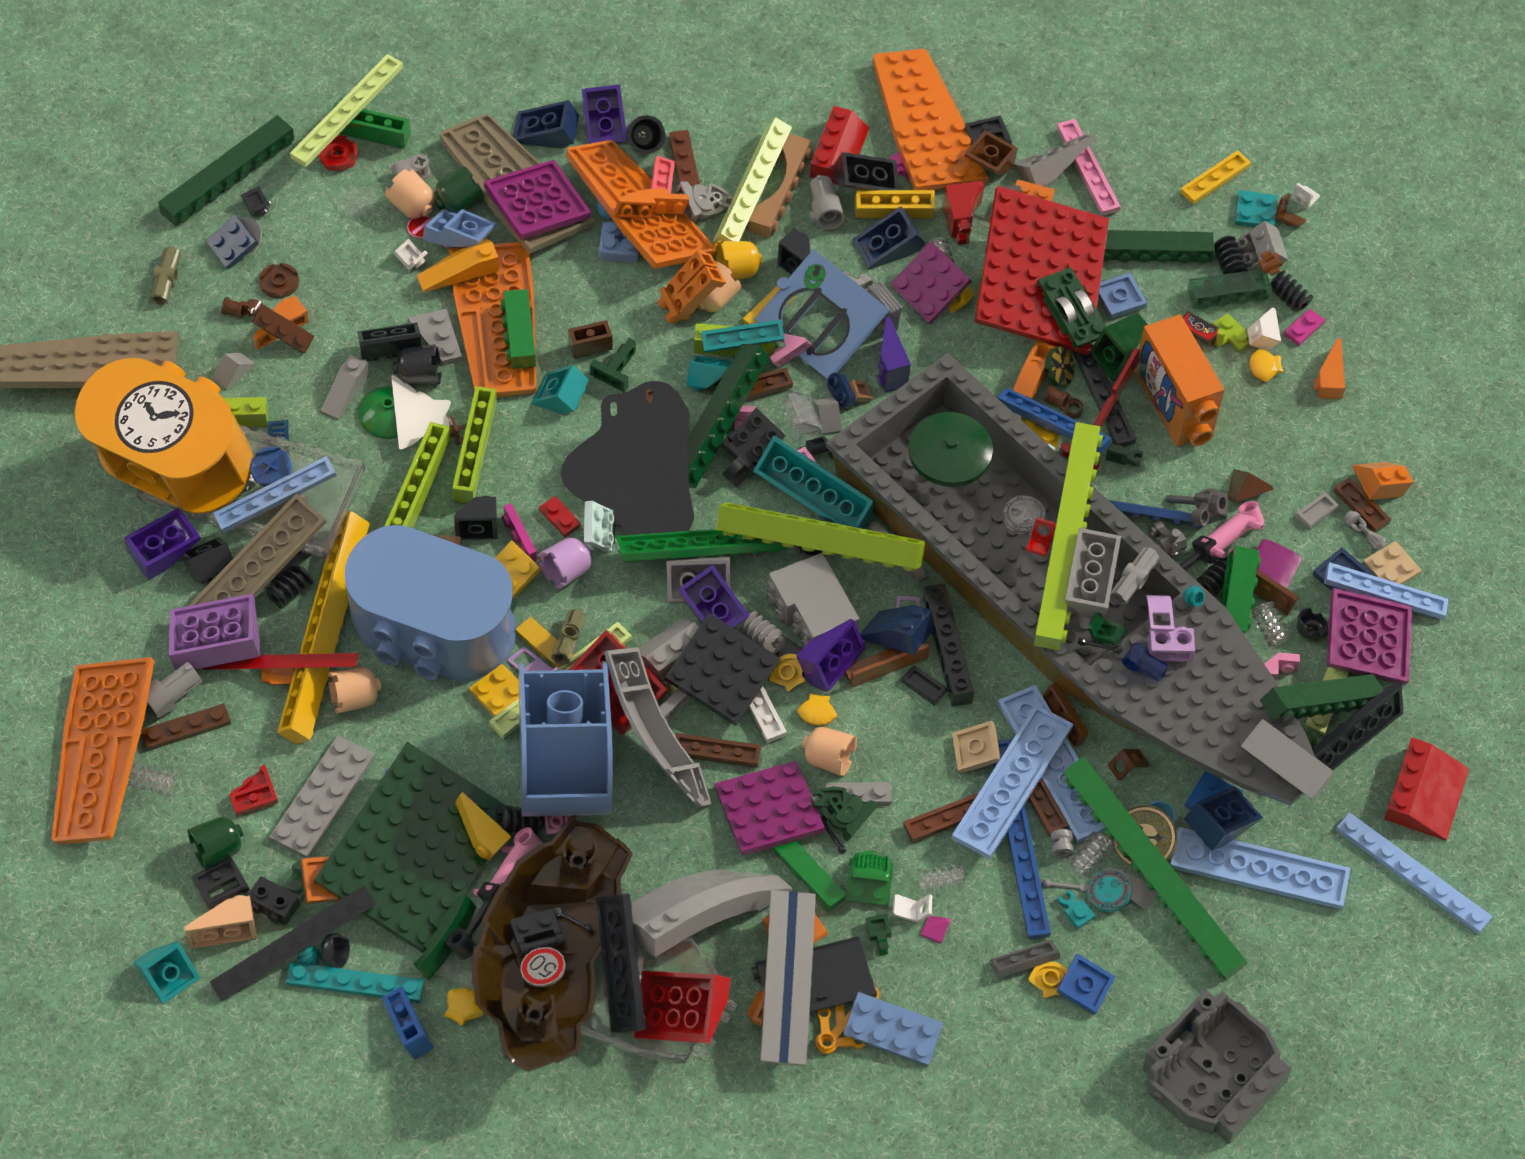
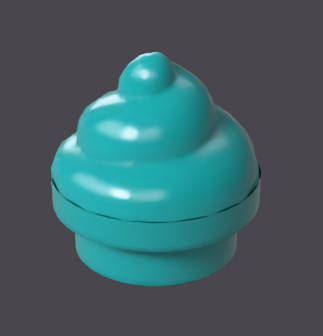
(1194, 596)
(309, 955)

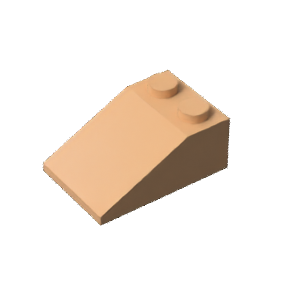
(223, 924)

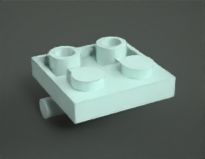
(598, 526)

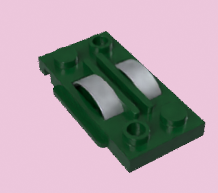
(1071, 307)

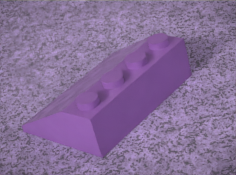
(214, 632)

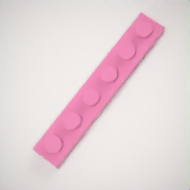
(1090, 171)

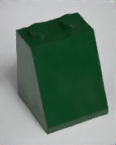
(1117, 344)

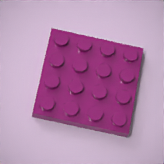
(537, 199)
(1369, 636)
(769, 808)

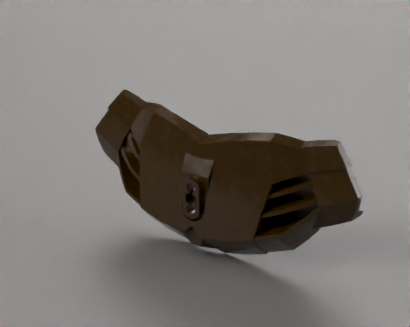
(567, 874)

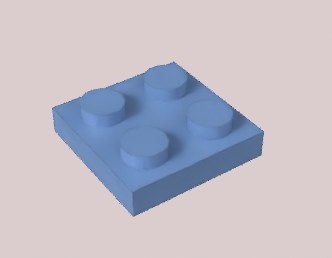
(1121, 296)

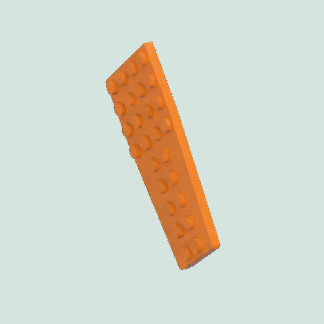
(925, 121)
(611, 175)
(482, 325)
(99, 747)

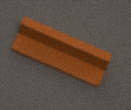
(883, 664)

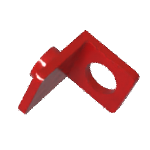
(1039, 543)

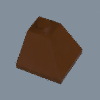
(992, 153)

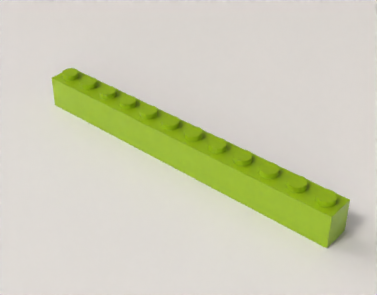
(1070, 518)

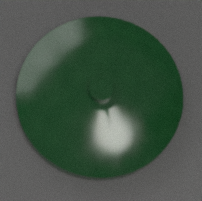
(950, 449)

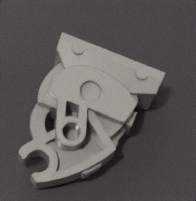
(704, 200)

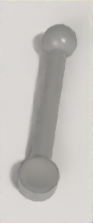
(1083, 887)

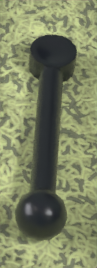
(1117, 649)
(841, 848)
(559, 913)

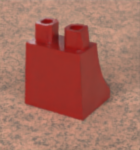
(959, 206)

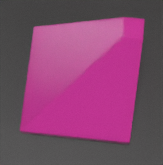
(935, 928)

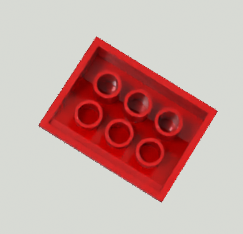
(593, 659)
(1427, 790)
(682, 1005)

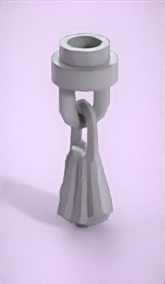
(1376, 540)

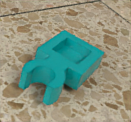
(1076, 912)

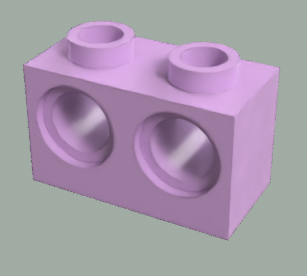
(1172, 649)

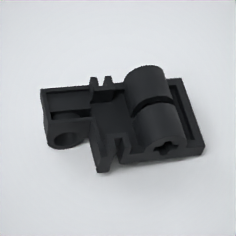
(748, 445)

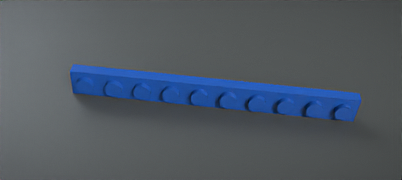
(1026, 870)

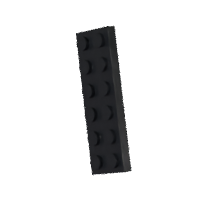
(1360, 727)
(620, 963)

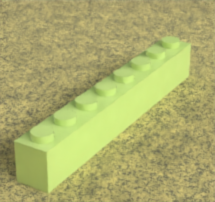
(753, 182)

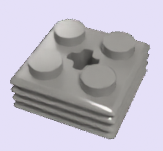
(883, 295)

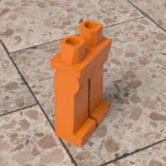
(690, 286)

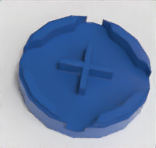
(270, 465)

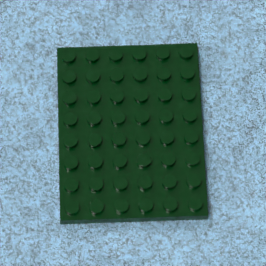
(409, 847)

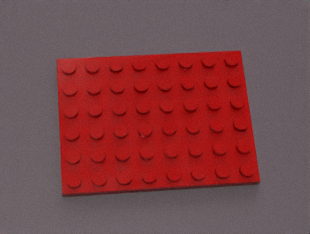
(1027, 243)

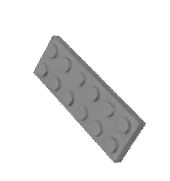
(322, 797)

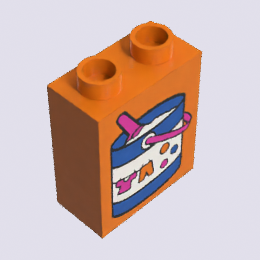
(1179, 381)

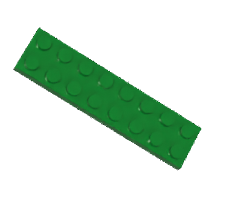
(688, 544)

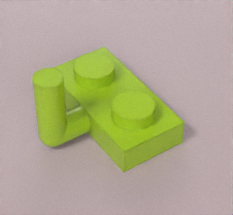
(1231, 332)

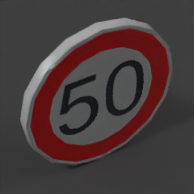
(543, 967)

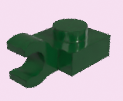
(1121, 455)
(879, 930)

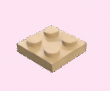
(1392, 564)
(976, 747)

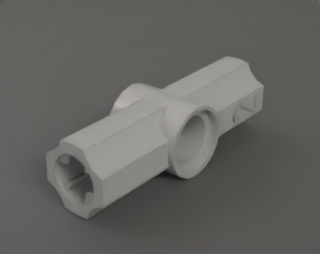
(1134, 576)

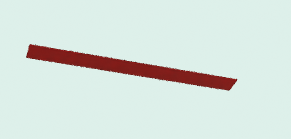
(292, 661)

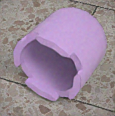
(565, 561)

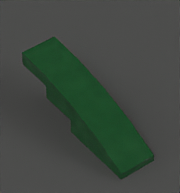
(437, 951)

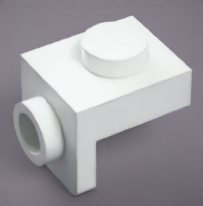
(410, 255)

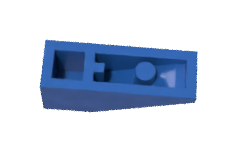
(407, 1023)

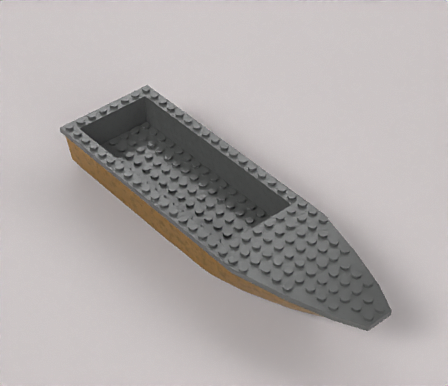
(1196, 709)

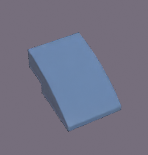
(457, 229)

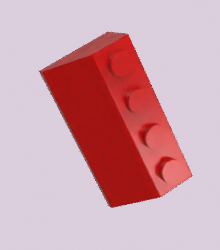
(842, 133)

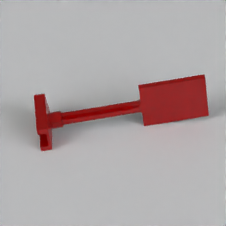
(1116, 392)

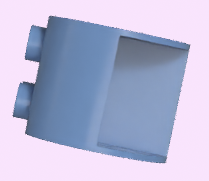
(430, 603)
(565, 742)

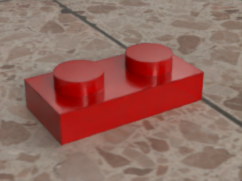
(560, 516)

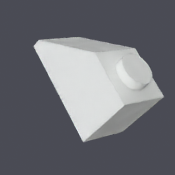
(1265, 331)

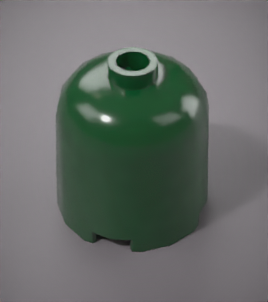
(457, 191)
(215, 840)

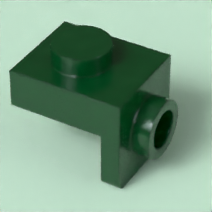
(1105, 631)

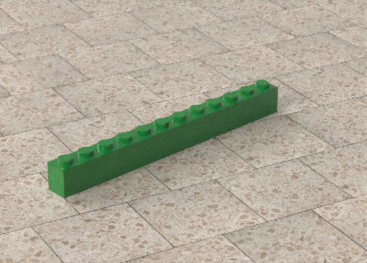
(1155, 868)

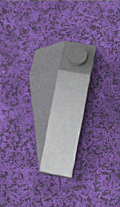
(1047, 167)

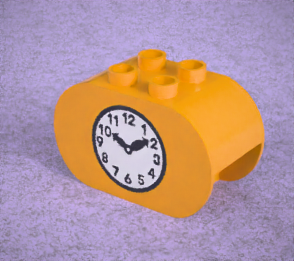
(165, 434)

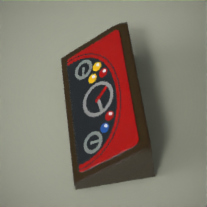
(1201, 329)

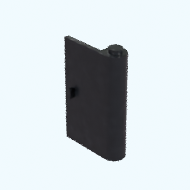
(837, 974)

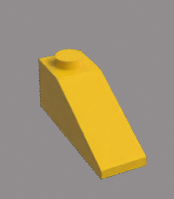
(483, 832)

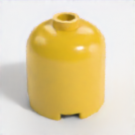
(739, 257)

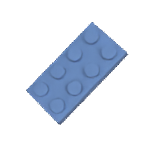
(893, 1029)

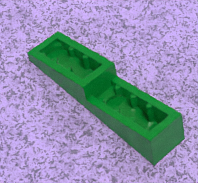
(812, 875)

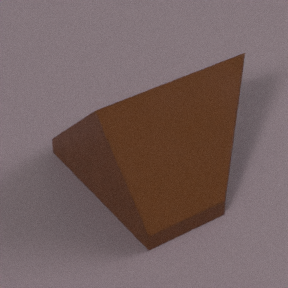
(1246, 485)

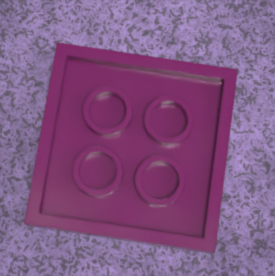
(930, 282)

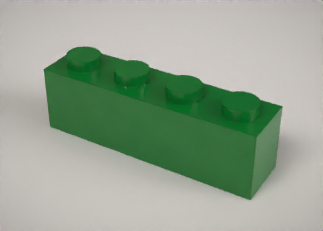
(379, 128)
(519, 329)
(1240, 583)

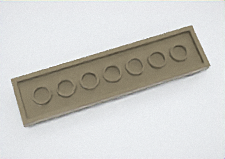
(265, 553)

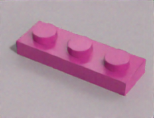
(518, 531)

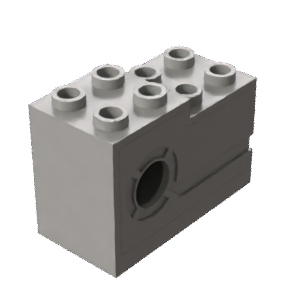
(809, 598)

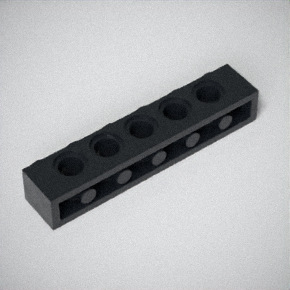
(949, 646)

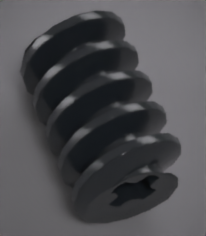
(1229, 255)
(1289, 293)
(1213, 577)
(288, 584)
(511, 819)

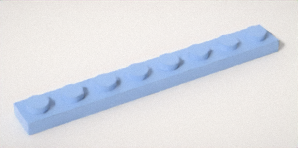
(1414, 873)

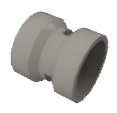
(1062, 843)

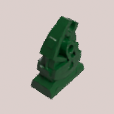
(845, 810)

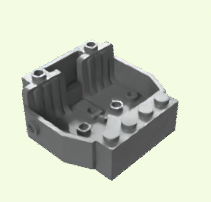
(1234, 1047)

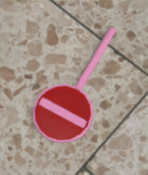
(416, 227)

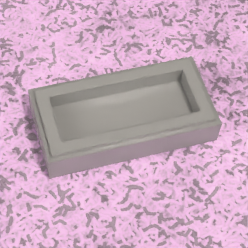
(1317, 511)

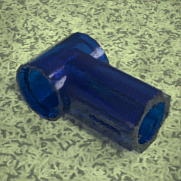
(1140, 659)

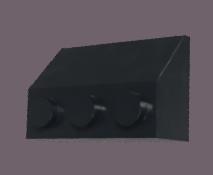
(865, 172)
(388, 340)

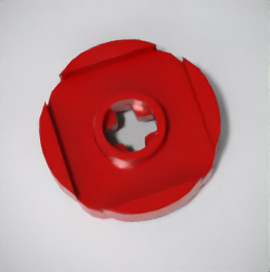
(339, 162)

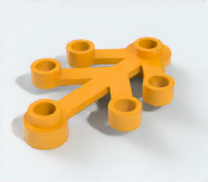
(832, 1037)

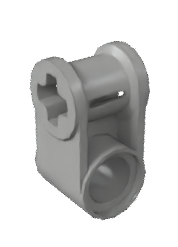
(412, 163)

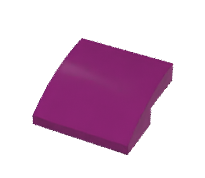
(1278, 562)

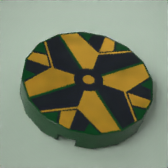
(1060, 366)

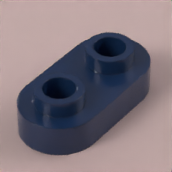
(841, 390)

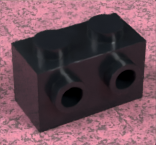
(273, 901)

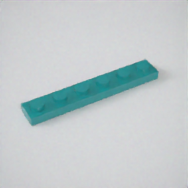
(352, 981)

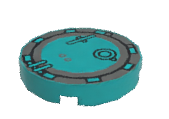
(1109, 890)

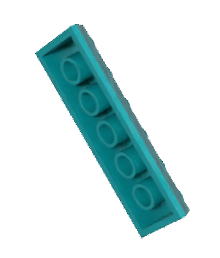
(814, 485)

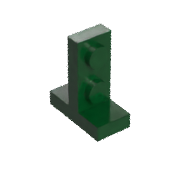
(611, 372)

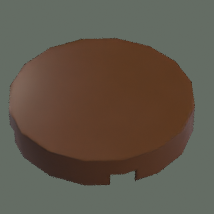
(279, 280)

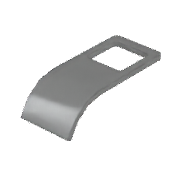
(1140, 892)

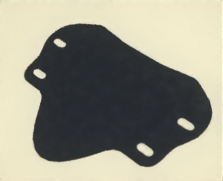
(637, 462)

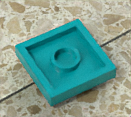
(1255, 208)

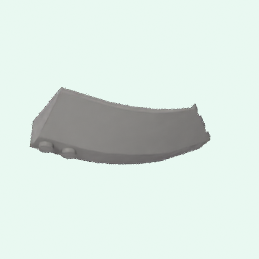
(651, 726)
(698, 902)

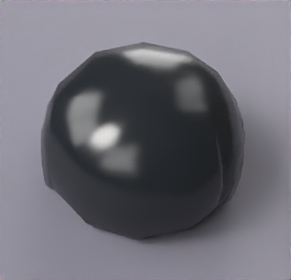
(1316, 622)
(335, 950)

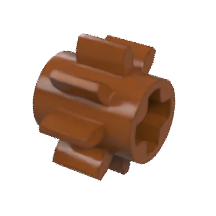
(1270, 263)

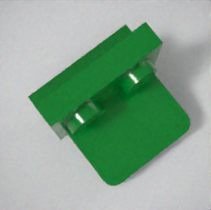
(869, 878)

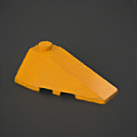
(461, 266)

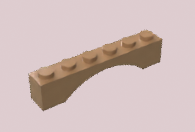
(766, 214)

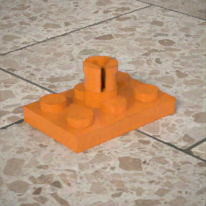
(313, 892)

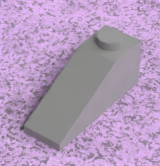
(345, 386)

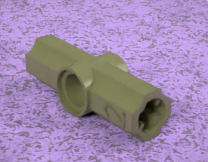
(165, 275)
(568, 637)

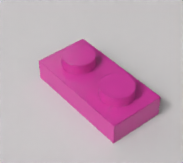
(1304, 327)

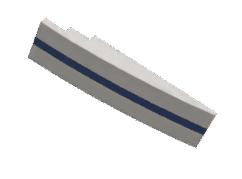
(788, 978)

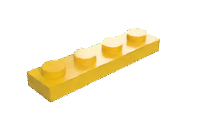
(1215, 177)

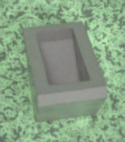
(231, 369)
(828, 415)

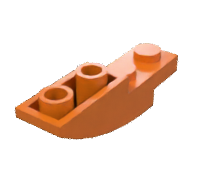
(648, 201)
(1033, 370)

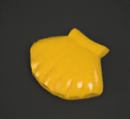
(1265, 365)
(787, 672)
(817, 710)
(1048, 977)
(462, 1005)

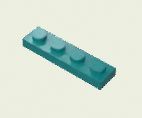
(744, 334)

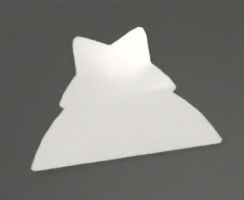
(415, 412)

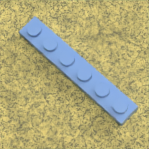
(275, 494)
(1386, 590)

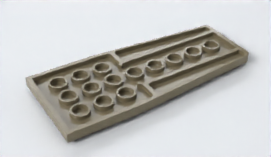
(490, 153)
(74, 360)

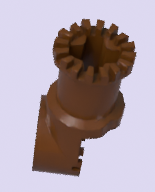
(240, 308)
(1063, 401)

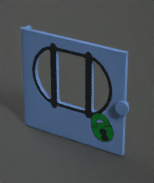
(853, 302)

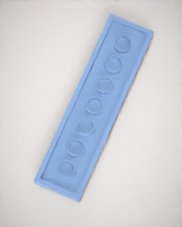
(1012, 781)
(1081, 823)
(1263, 869)

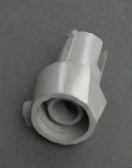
(826, 204)
(170, 689)

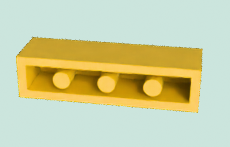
(883, 202)

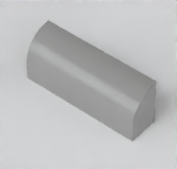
(1288, 759)

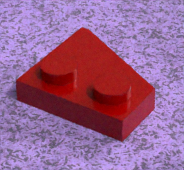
(254, 793)

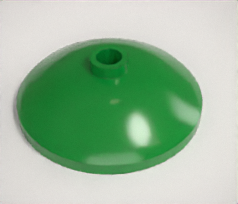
(376, 416)

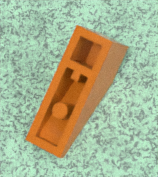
(290, 309)
(1331, 375)

